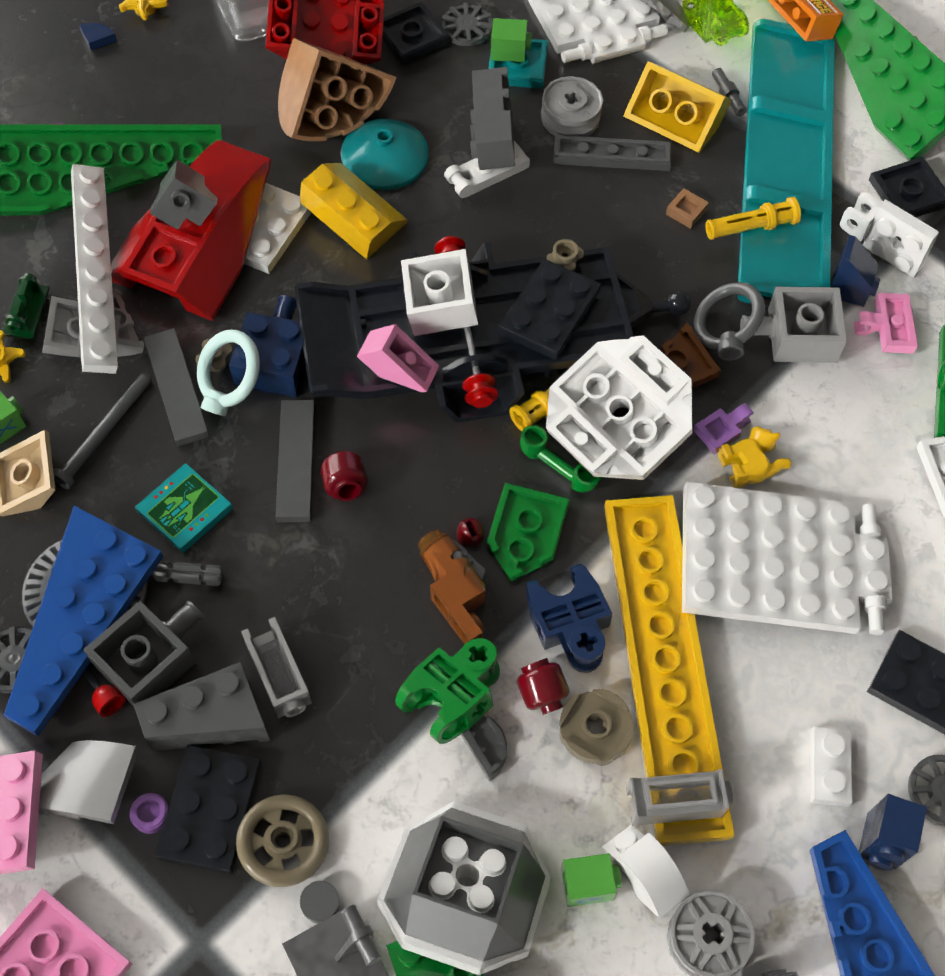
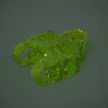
(716, 20)

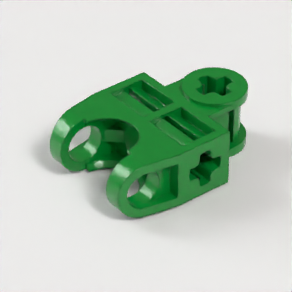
(454, 684)

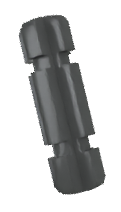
(188, 573)

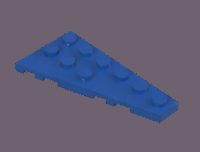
(86, 593)
(860, 918)

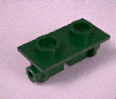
(26, 308)

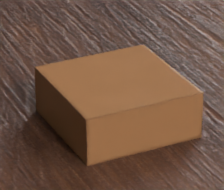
(687, 208)

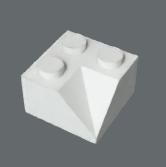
(439, 292)

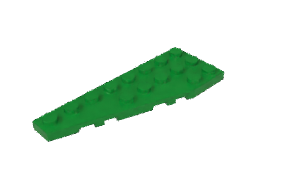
(895, 77)
(40, 158)

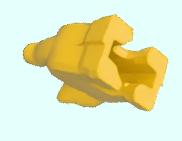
(749, 460)

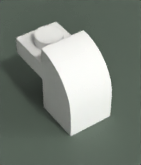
(648, 869)

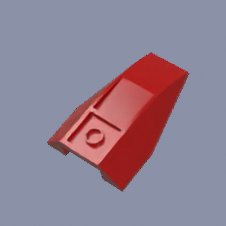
(339, 26)
(202, 260)

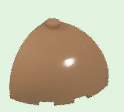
(327, 93)

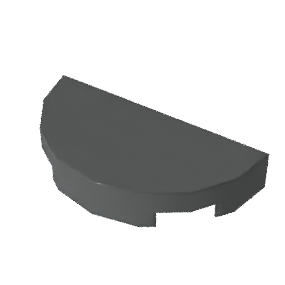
(487, 745)

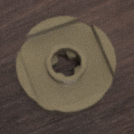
(598, 747)

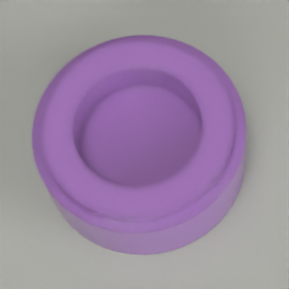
(149, 813)

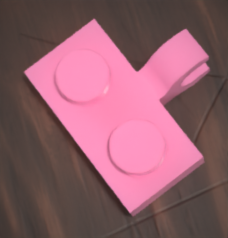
(893, 322)

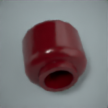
(344, 475)
(543, 686)

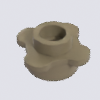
(566, 248)
(220, 359)

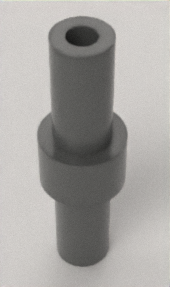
(729, 90)

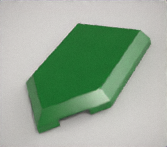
(526, 529)

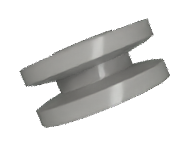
(571, 107)
(716, 912)

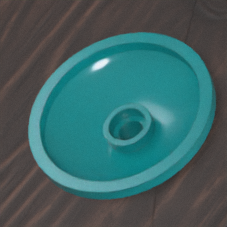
(385, 153)

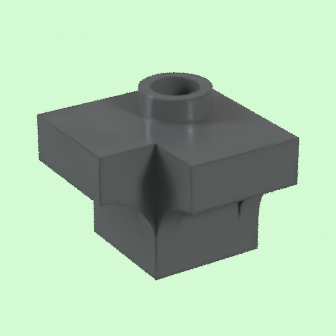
(182, 197)

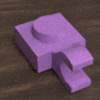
(723, 428)

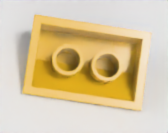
(676, 107)
(350, 208)

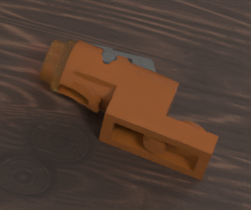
(457, 583)

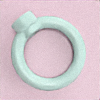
(217, 401)

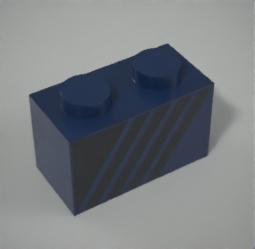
(892, 832)

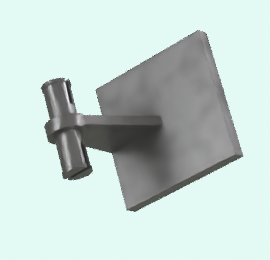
(336, 948)

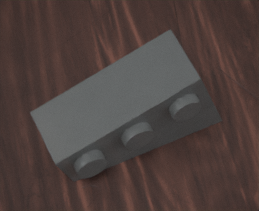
(492, 119)
(203, 712)

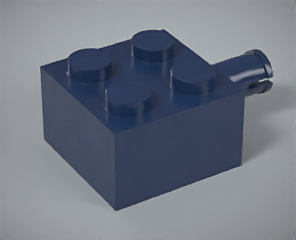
(278, 347)

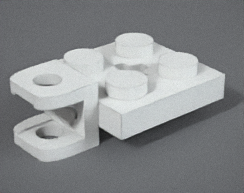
(881, 228)

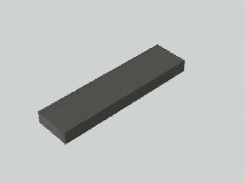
(612, 153)
(176, 387)
(295, 461)

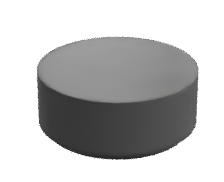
(319, 901)

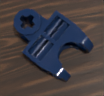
(572, 619)

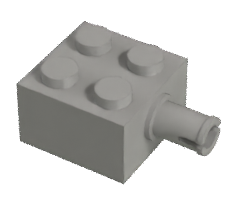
(804, 324)

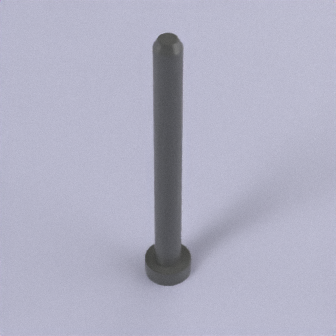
(64, 476)

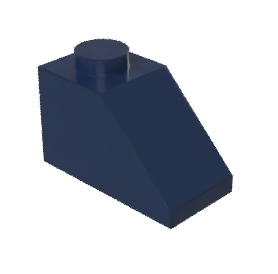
(856, 273)

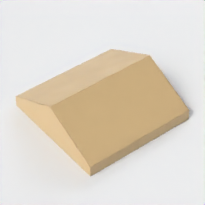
(26, 475)

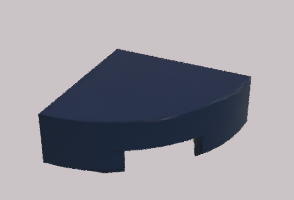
(97, 35)

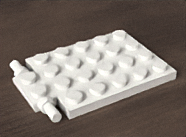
(597, 27)
(782, 559)

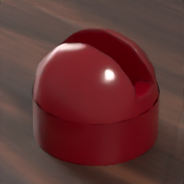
(464, 536)

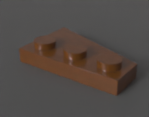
(691, 356)

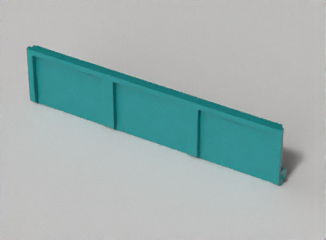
(788, 157)

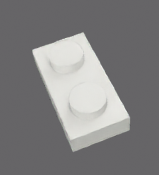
(831, 767)

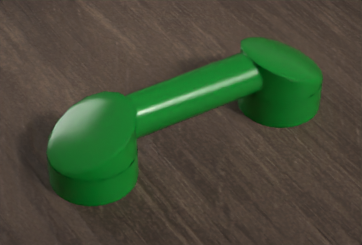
(533, 445)

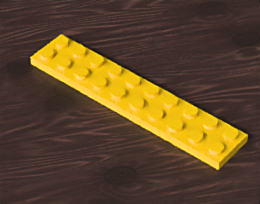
(663, 655)

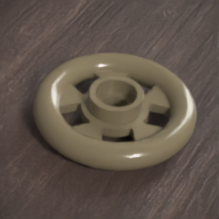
(310, 856)

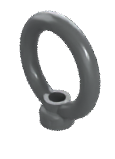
(731, 343)

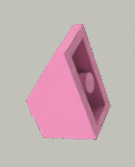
(398, 358)

